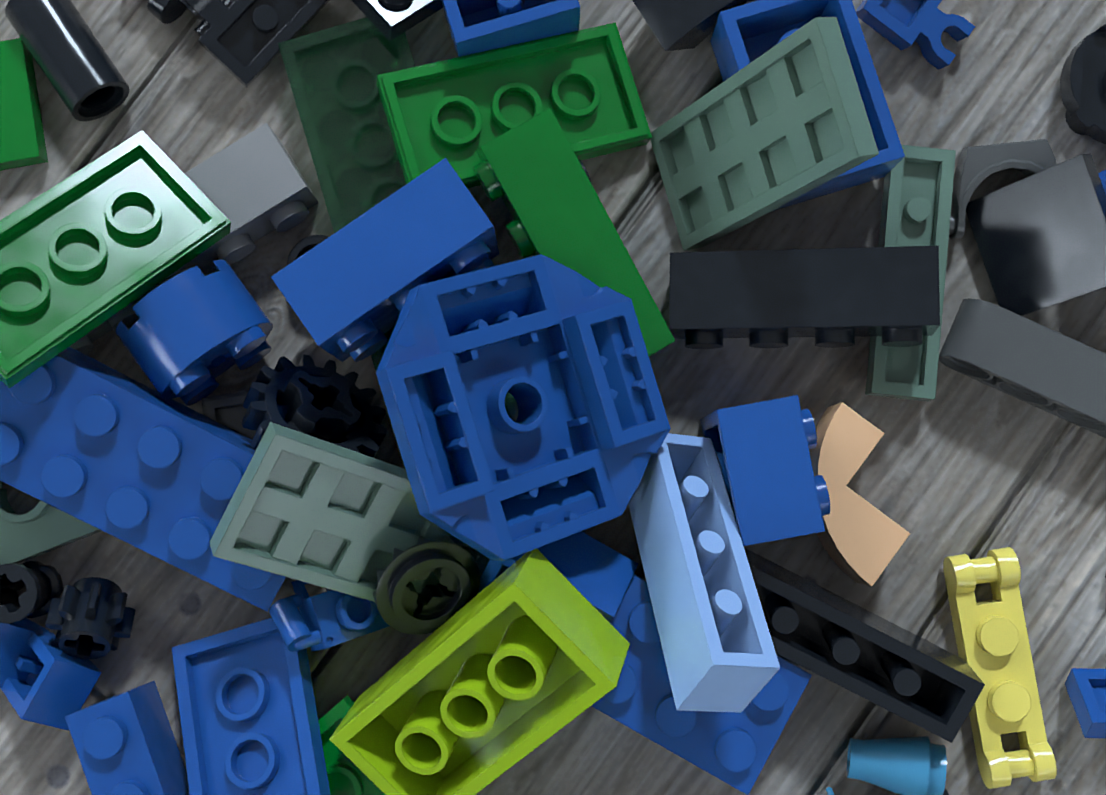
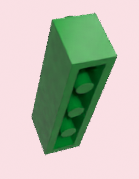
(562, 215)

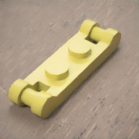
(997, 648)

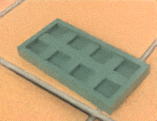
(764, 136)
(323, 515)

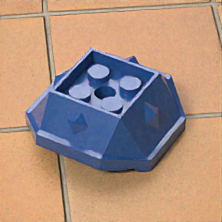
(580, 392)

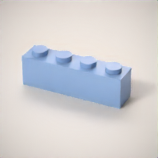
(700, 580)

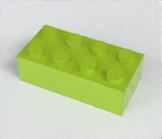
(485, 686)

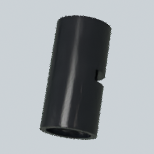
(69, 56)

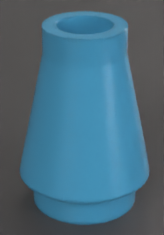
(899, 764)

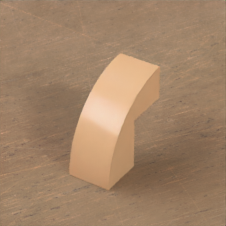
(855, 531)

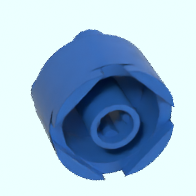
(196, 332)

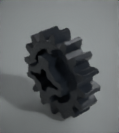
(315, 404)

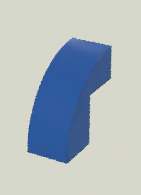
(40, 677)

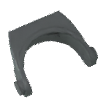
(982, 161)

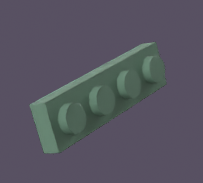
(914, 214)

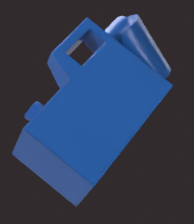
(323, 618)

